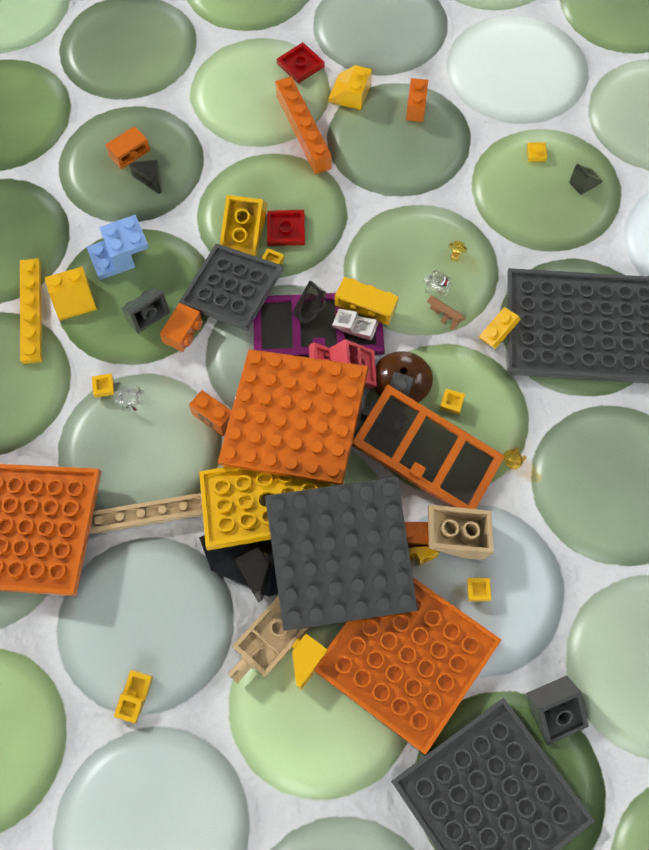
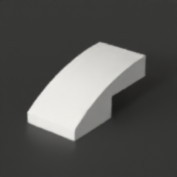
(351, 323)

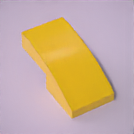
(422, 554)
(134, 696)

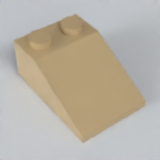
(460, 531)

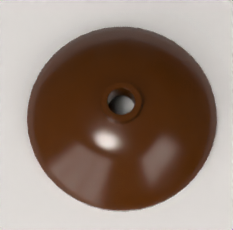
(413, 365)

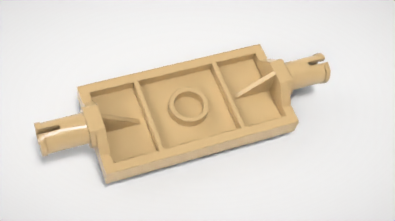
(264, 643)

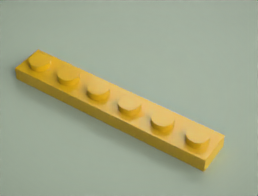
(30, 311)

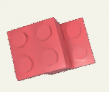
(348, 352)

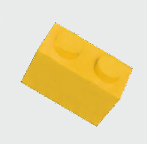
(351, 87)
(70, 293)

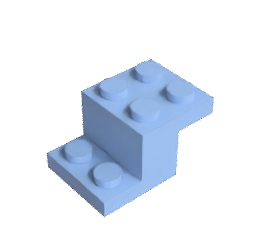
(120, 242)

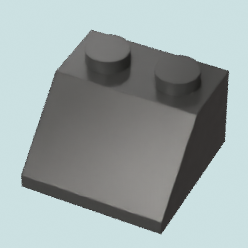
(146, 309)
(558, 709)

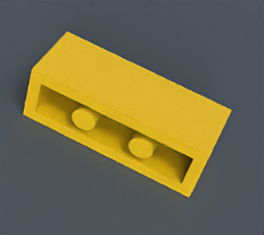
(366, 300)

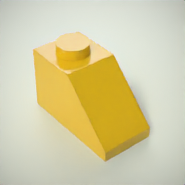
(306, 656)

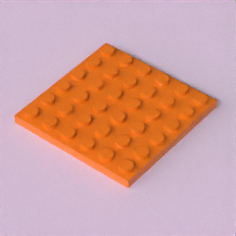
(294, 417)
(45, 526)
(410, 665)

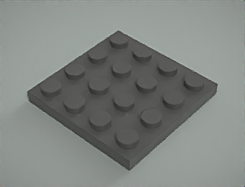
(231, 286)

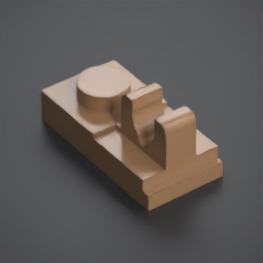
(438, 307)

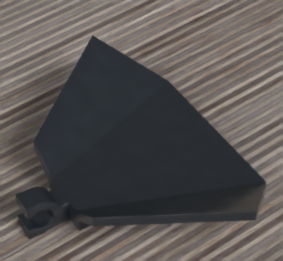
(223, 563)

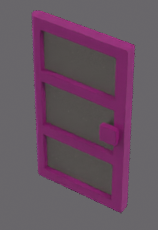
(283, 333)

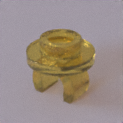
(457, 247)
(513, 458)

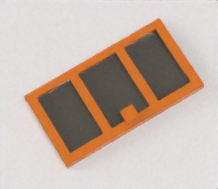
(427, 450)

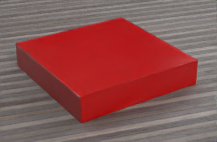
(300, 62)
(285, 228)

